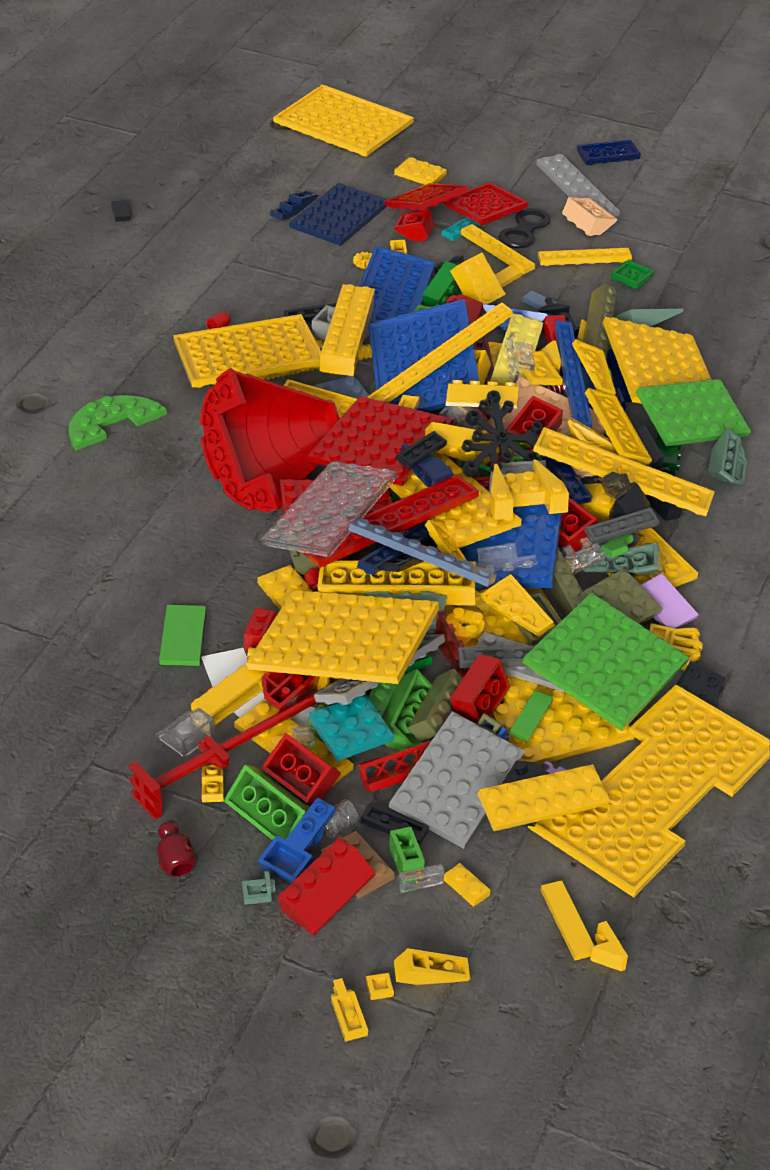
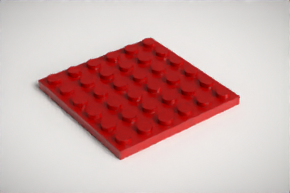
(373, 436)

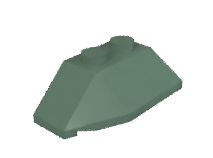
(728, 459)

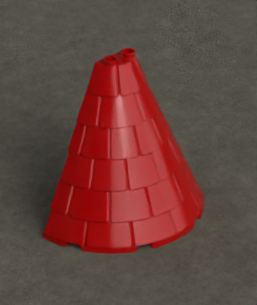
(260, 436)

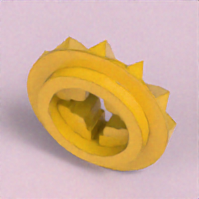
(362, 259)

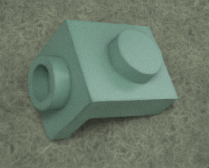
(258, 890)

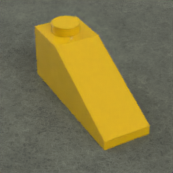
(427, 967)

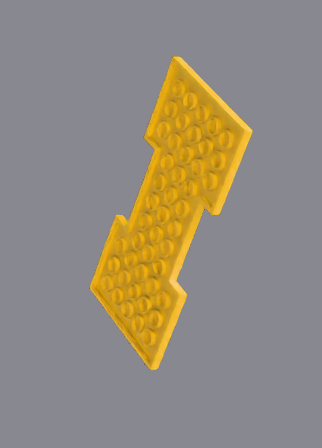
(568, 724)
(680, 759)

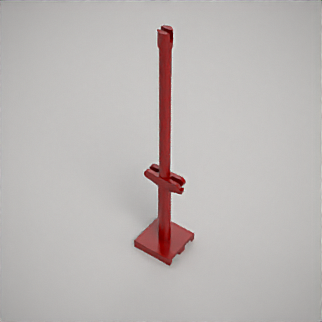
(148, 790)

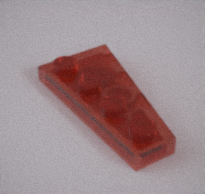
(451, 644)

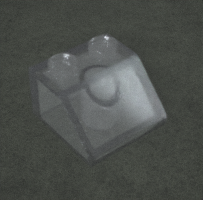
(187, 731)

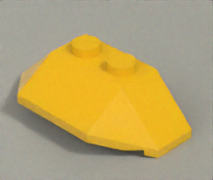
(586, 434)

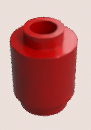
(219, 320)
(311, 578)

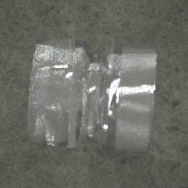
(345, 817)

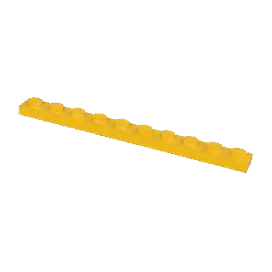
(442, 354)

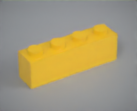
(230, 693)

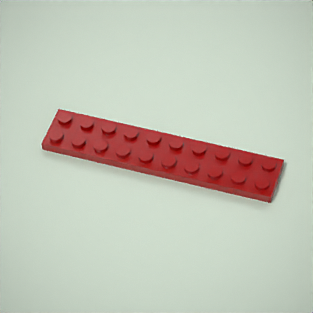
(405, 514)

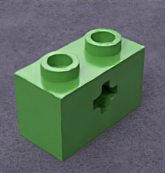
(405, 850)

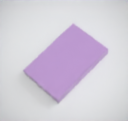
(676, 609)

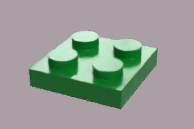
(632, 274)

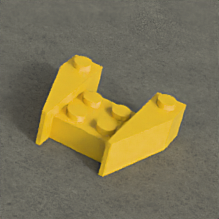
(525, 490)

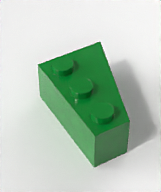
(441, 286)

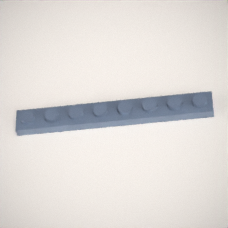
(426, 553)

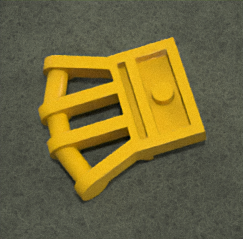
(676, 637)

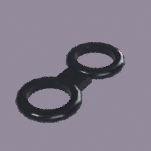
(524, 228)

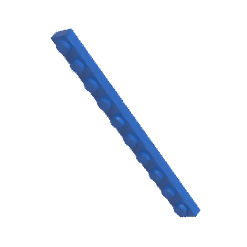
(572, 373)

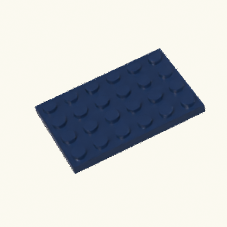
(338, 214)

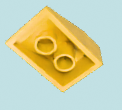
(601, 504)

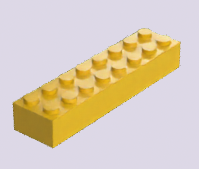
(347, 330)
(346, 578)

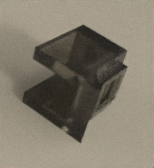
(616, 484)

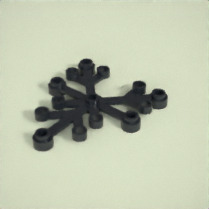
(497, 436)

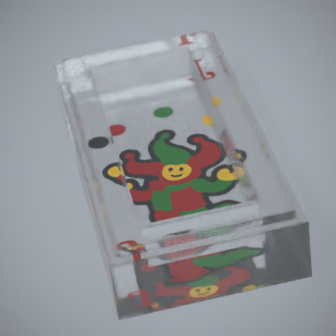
(420, 878)

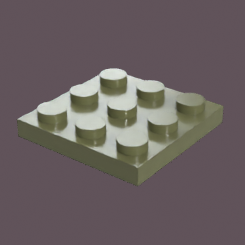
(626, 596)

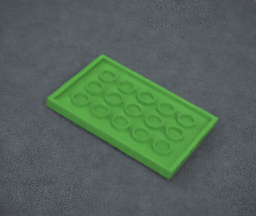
(692, 411)

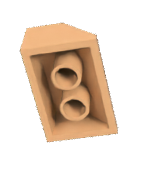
(588, 215)

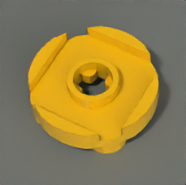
(473, 621)

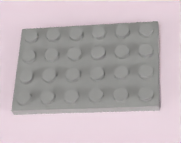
(449, 775)

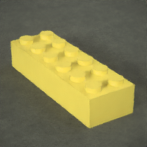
(526, 331)

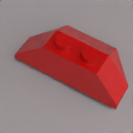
(286, 688)

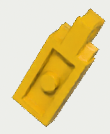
(348, 1012)

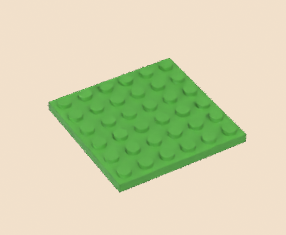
(605, 661)

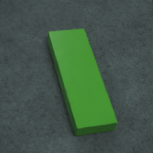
(531, 716)

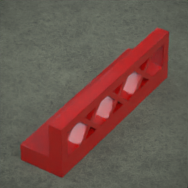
(394, 776)

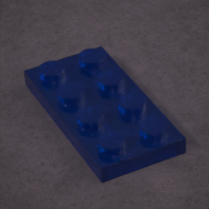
(608, 152)

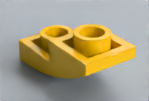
(212, 784)

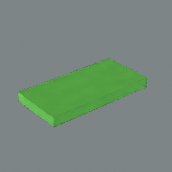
(182, 635)

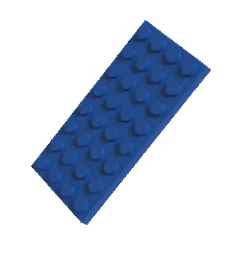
(397, 282)

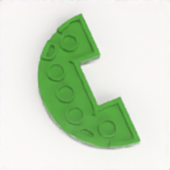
(88, 421)

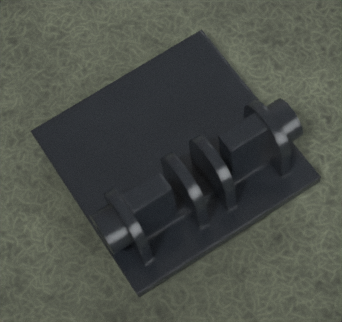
(701, 682)

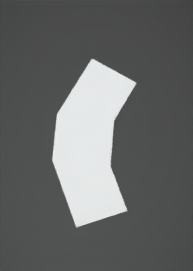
(226, 663)

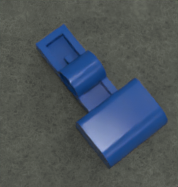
(290, 856)

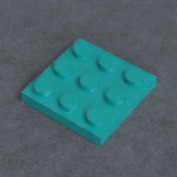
(351, 727)

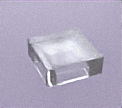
(304, 735)

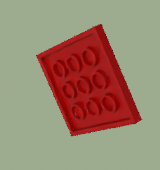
(426, 196)
(486, 203)

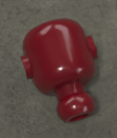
(175, 851)

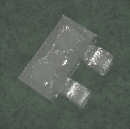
(584, 558)

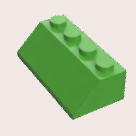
(402, 708)
(265, 802)

